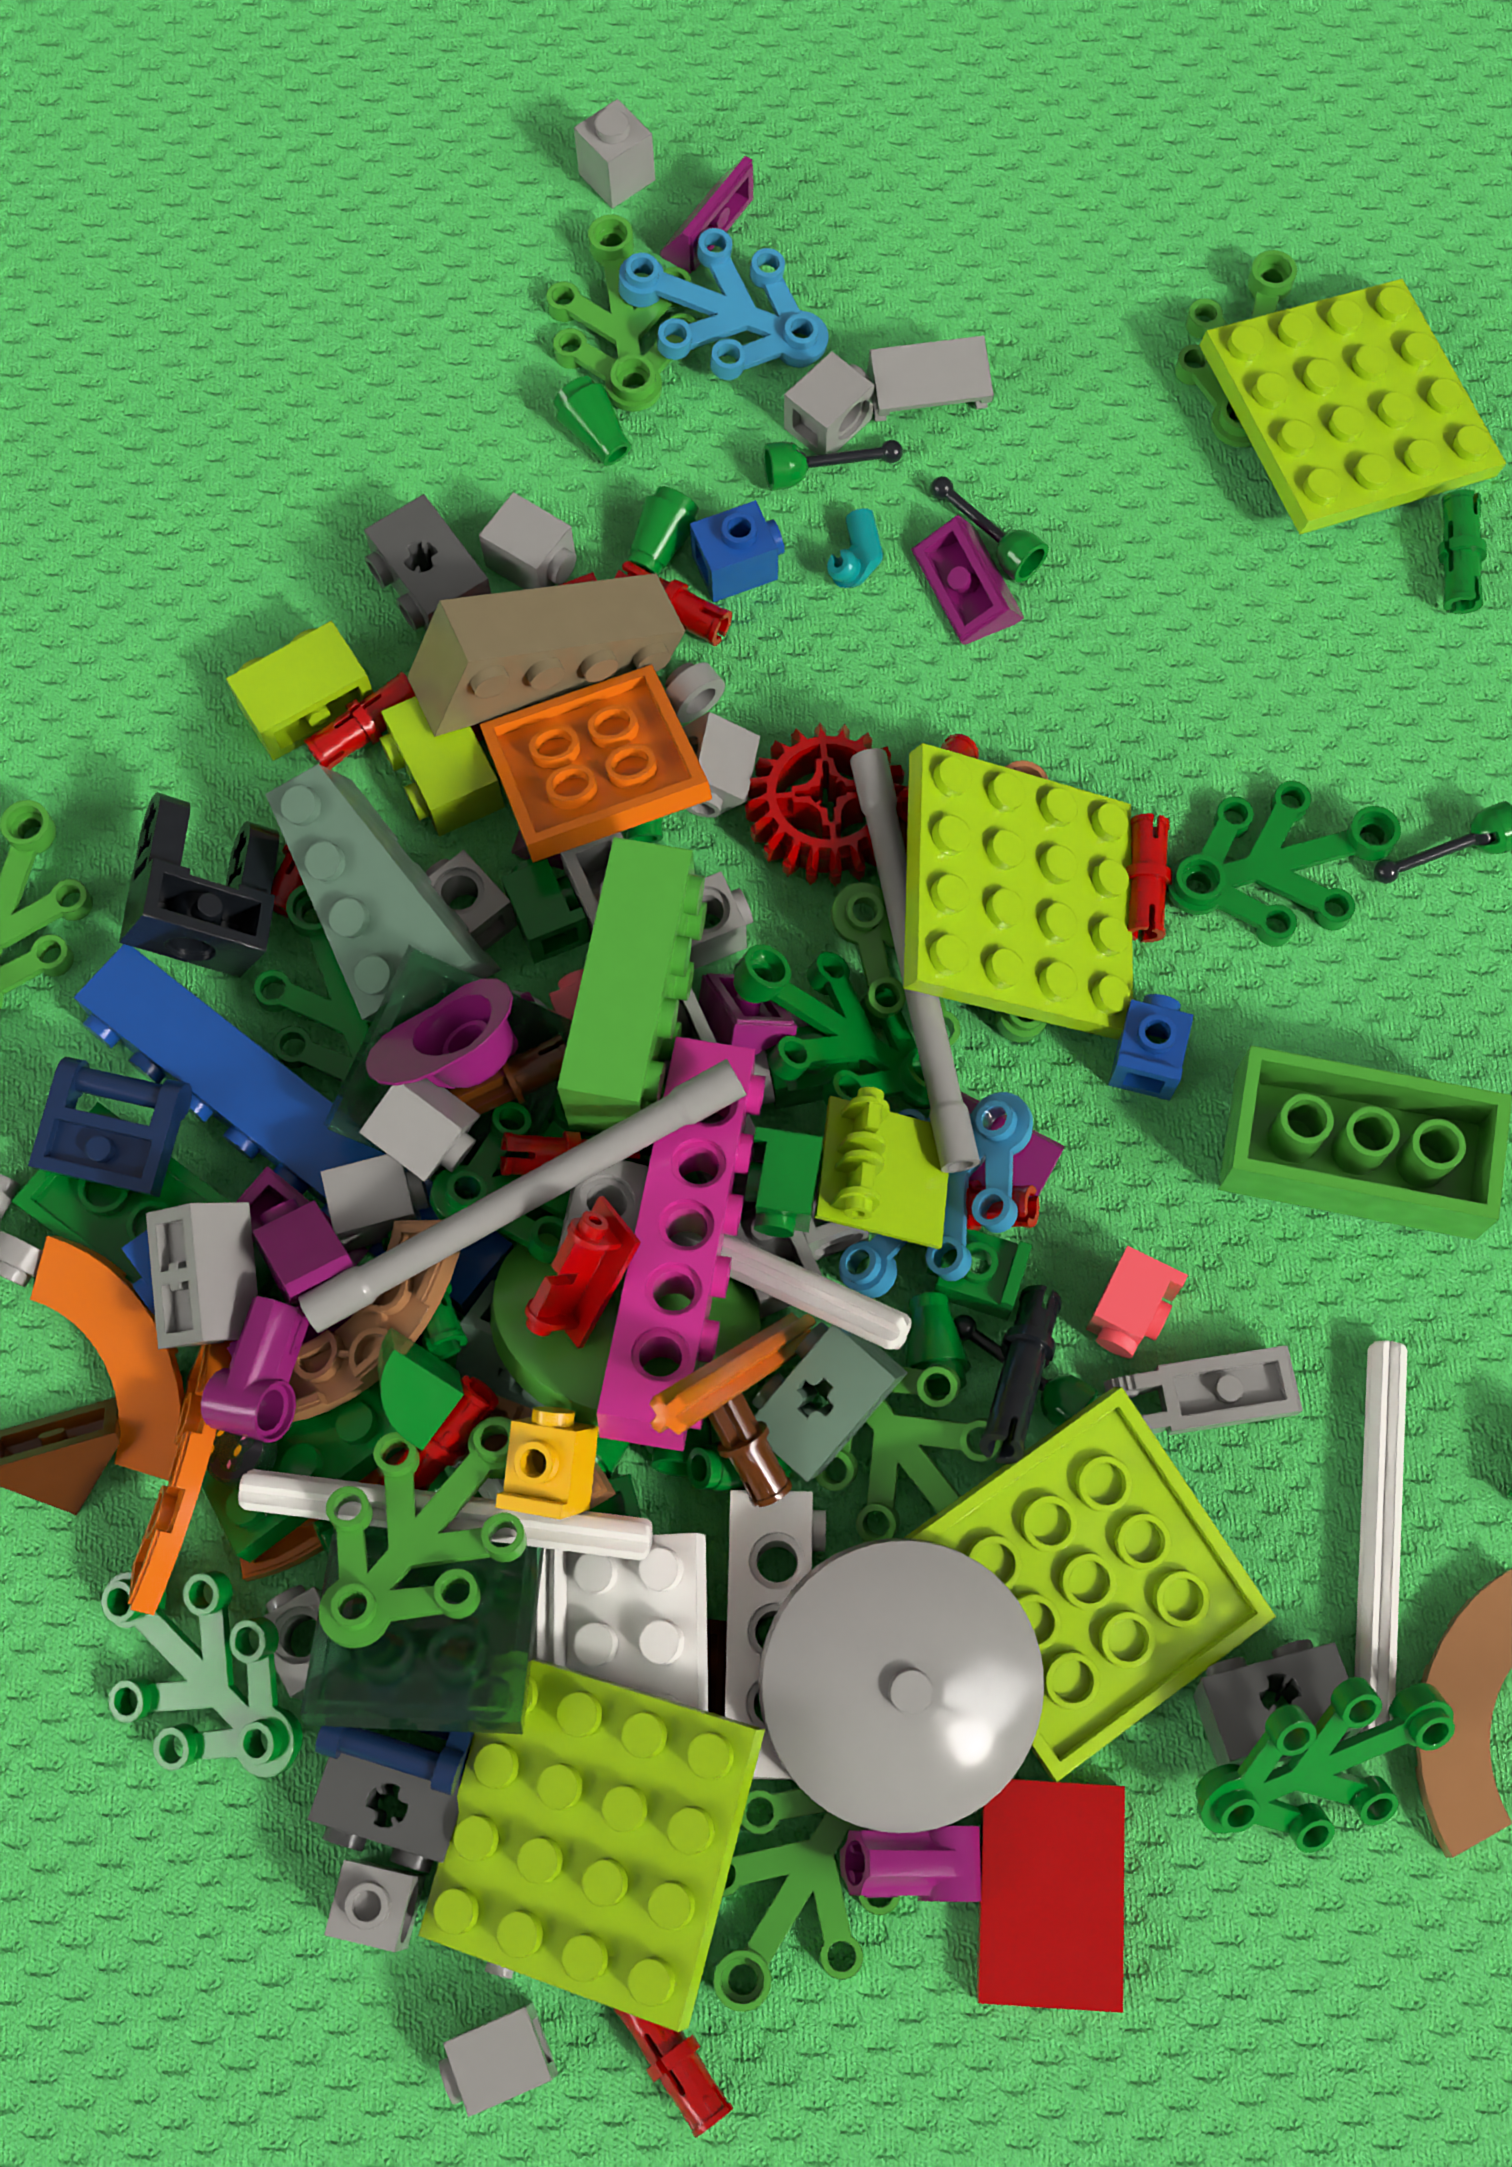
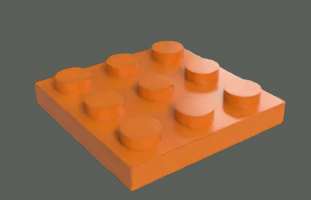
(594, 762)

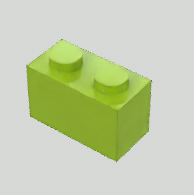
(299, 688)
(447, 771)

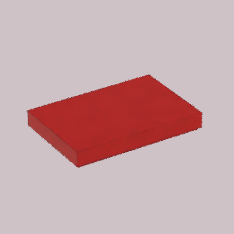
(1052, 1897)

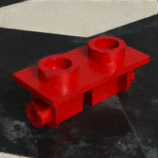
(587, 1274)

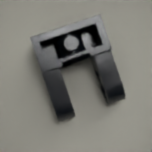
(191, 916)

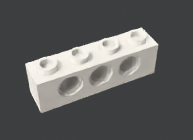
(752, 1598)

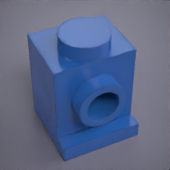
(1150, 1066)

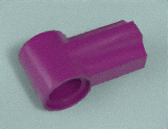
(255, 1391)
(924, 1864)

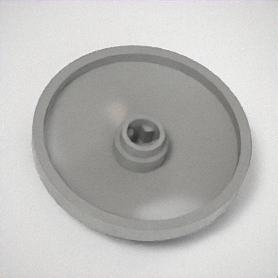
(901, 1685)

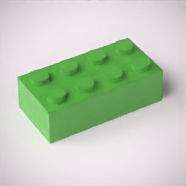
(632, 984)
(1366, 1143)

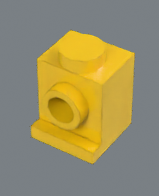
(569, 1470)

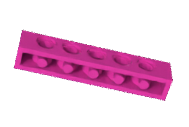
(664, 1268)

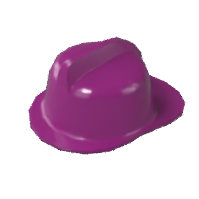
(451, 1043)

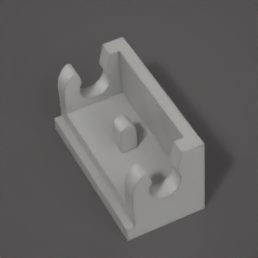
(930, 375)
(201, 1272)

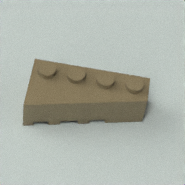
(537, 644)

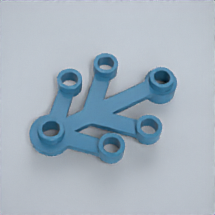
(730, 311)
(997, 1151)

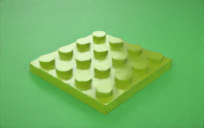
(1351, 405)
(1017, 893)
(1112, 1571)
(597, 1843)

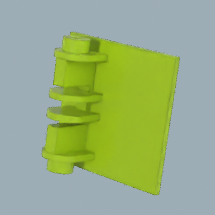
(881, 1171)

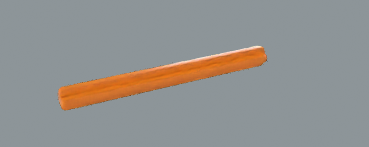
(728, 1374)

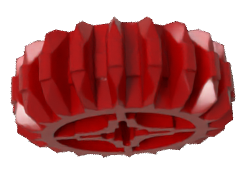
(775, 810)

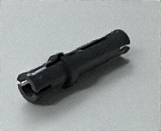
(1027, 1351)

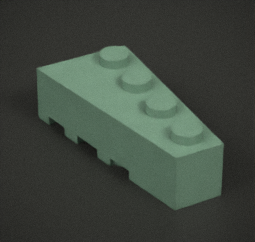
(366, 886)

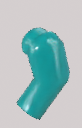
(862, 556)

